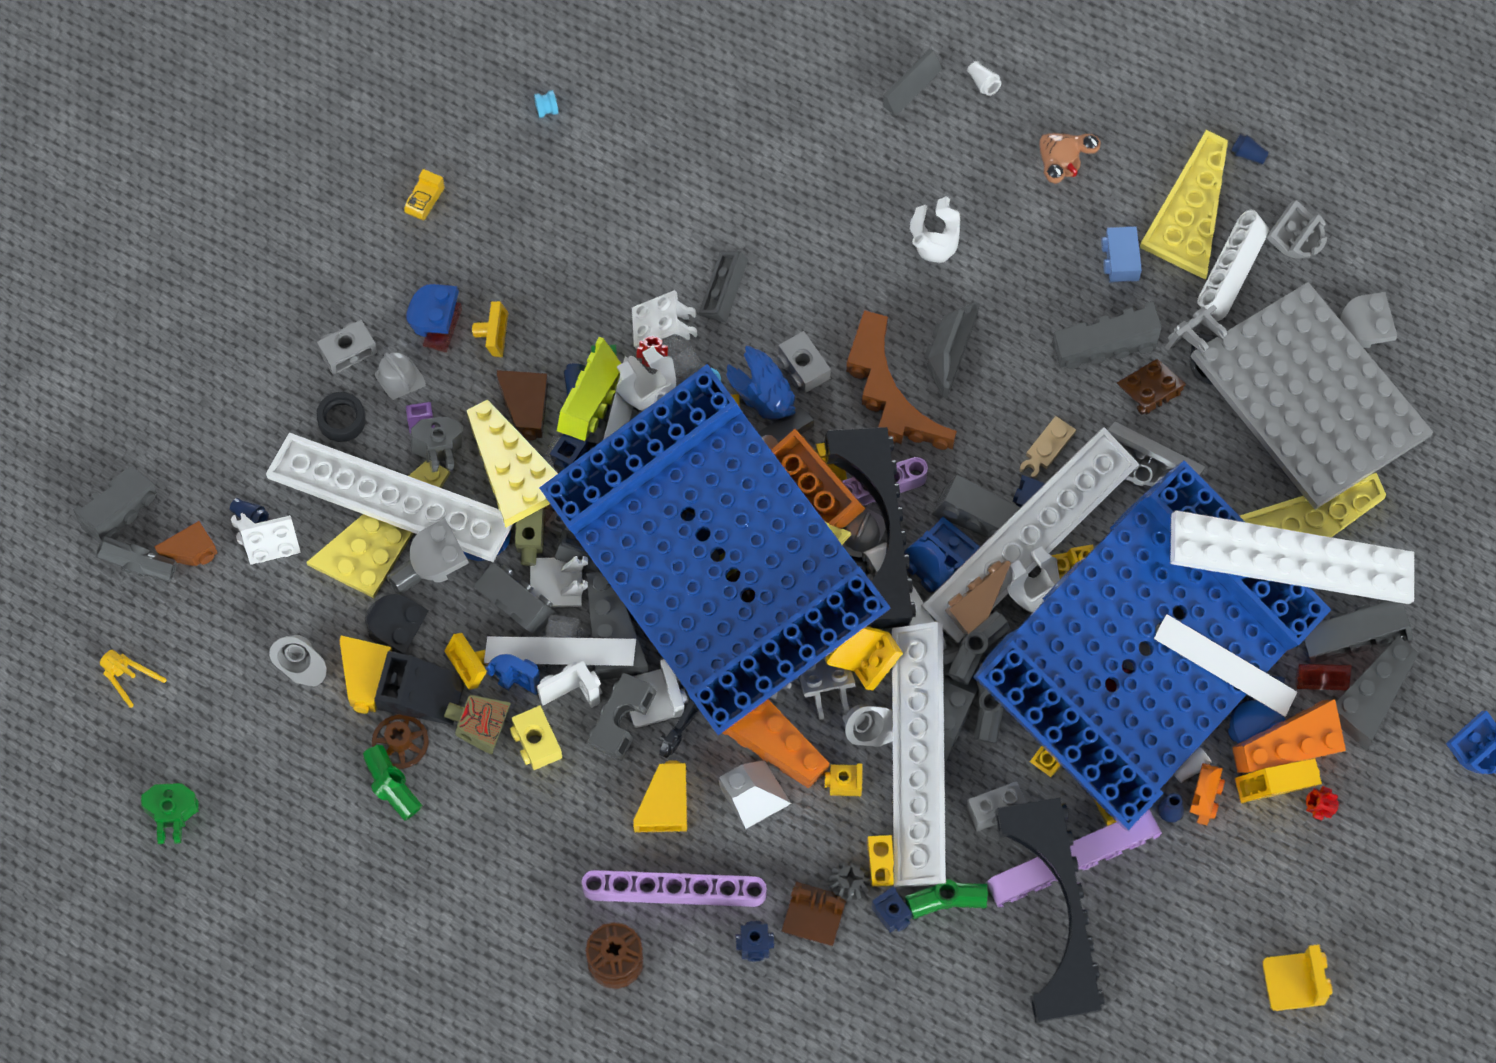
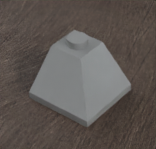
(753, 792)

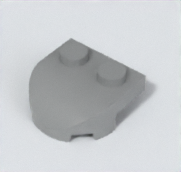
(1298, 232)
(1369, 319)
(436, 552)

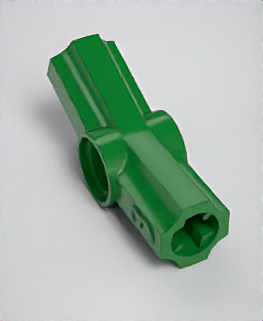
(390, 782)
(929, 900)

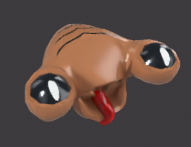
(1062, 151)

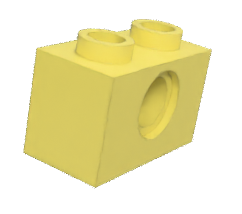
(535, 723)

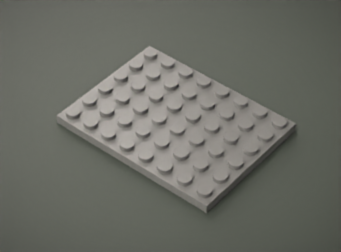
(1312, 395)

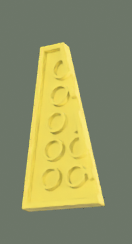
(1187, 219)
(510, 463)
(1327, 519)
(370, 547)

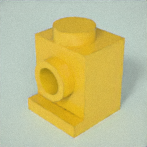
(851, 786)

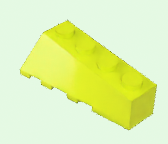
(591, 394)

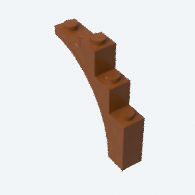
(881, 393)

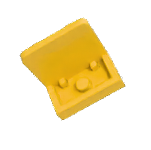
(868, 654)
(1297, 980)

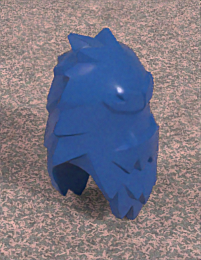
(767, 389)

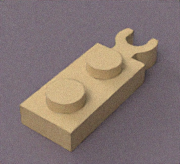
(1048, 446)

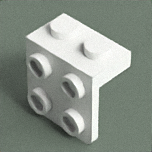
(572, 677)
(668, 700)

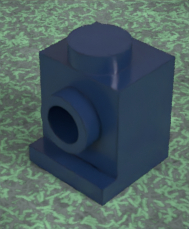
(567, 447)
(1026, 490)
(892, 921)

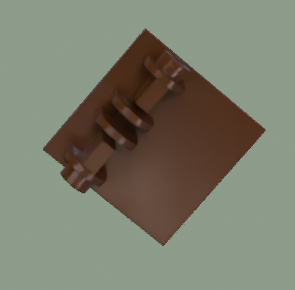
(1152, 386)
(814, 914)

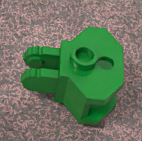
(170, 808)

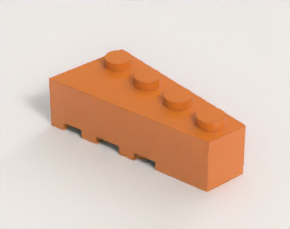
(1299, 738)
(780, 743)

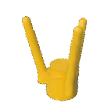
(117, 665)

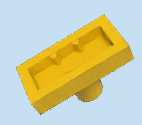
(494, 329)
(466, 661)

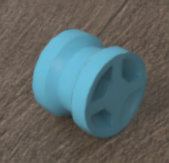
(546, 104)

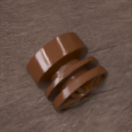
(617, 970)

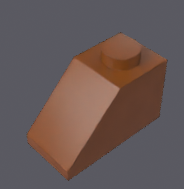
(189, 546)

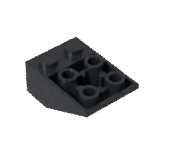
(417, 688)

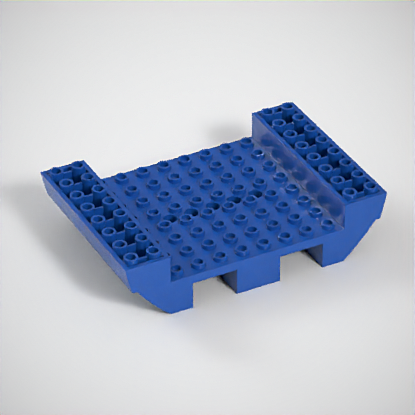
(707, 457)
(1097, 616)

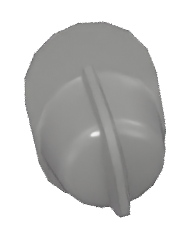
(398, 375)
(866, 532)
(298, 660)
(869, 725)

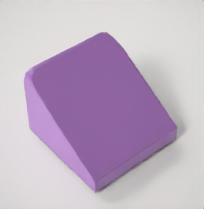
(417, 412)

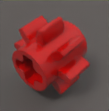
(647, 343)
(1322, 803)

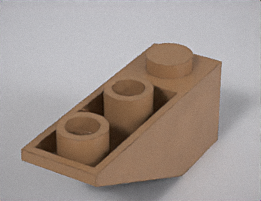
(976, 604)

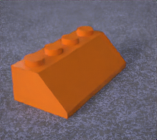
(817, 481)

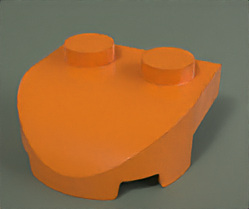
(1206, 789)

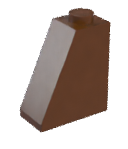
(525, 400)

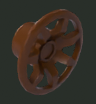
(399, 738)

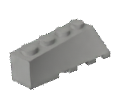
(1152, 457)

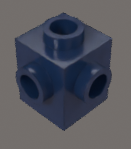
(755, 950)

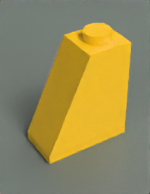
(362, 671)
(1278, 780)
(665, 801)

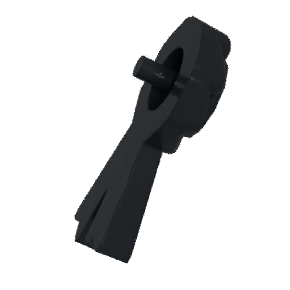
(674, 737)

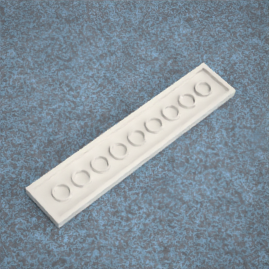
(387, 494)
(1041, 520)
(1292, 557)
(918, 756)

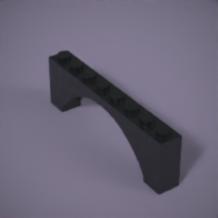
(868, 459)
(1043, 831)

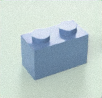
(1123, 254)

